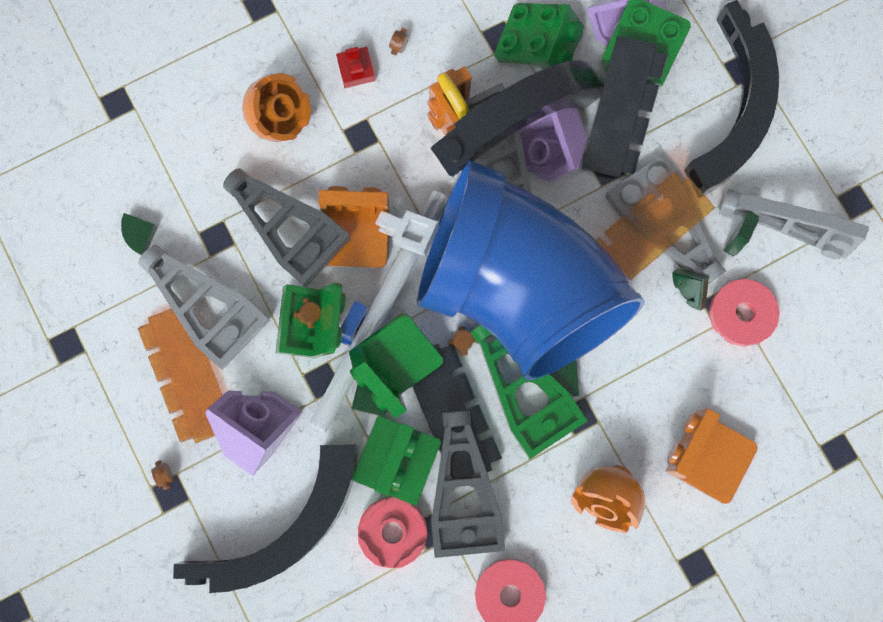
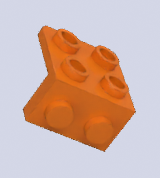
(440, 110)
(357, 215)
(711, 456)

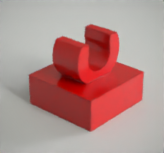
(355, 67)

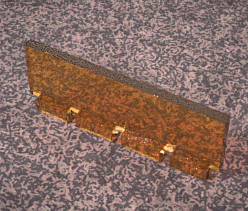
(657, 225)
(191, 373)

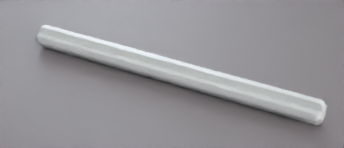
(373, 321)

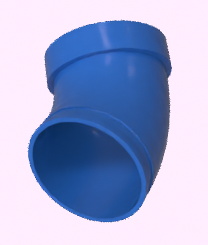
(524, 274)

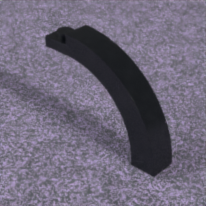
(758, 100)
(515, 107)
(317, 518)

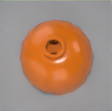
(276, 108)
(611, 497)

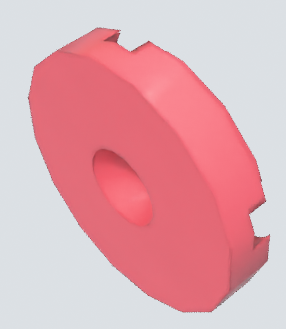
(762, 306)
(371, 536)
(506, 573)

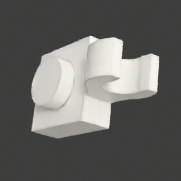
(411, 232)

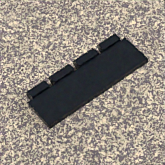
(621, 98)
(444, 393)

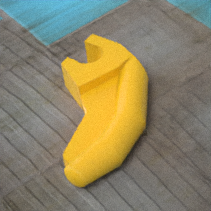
(453, 95)

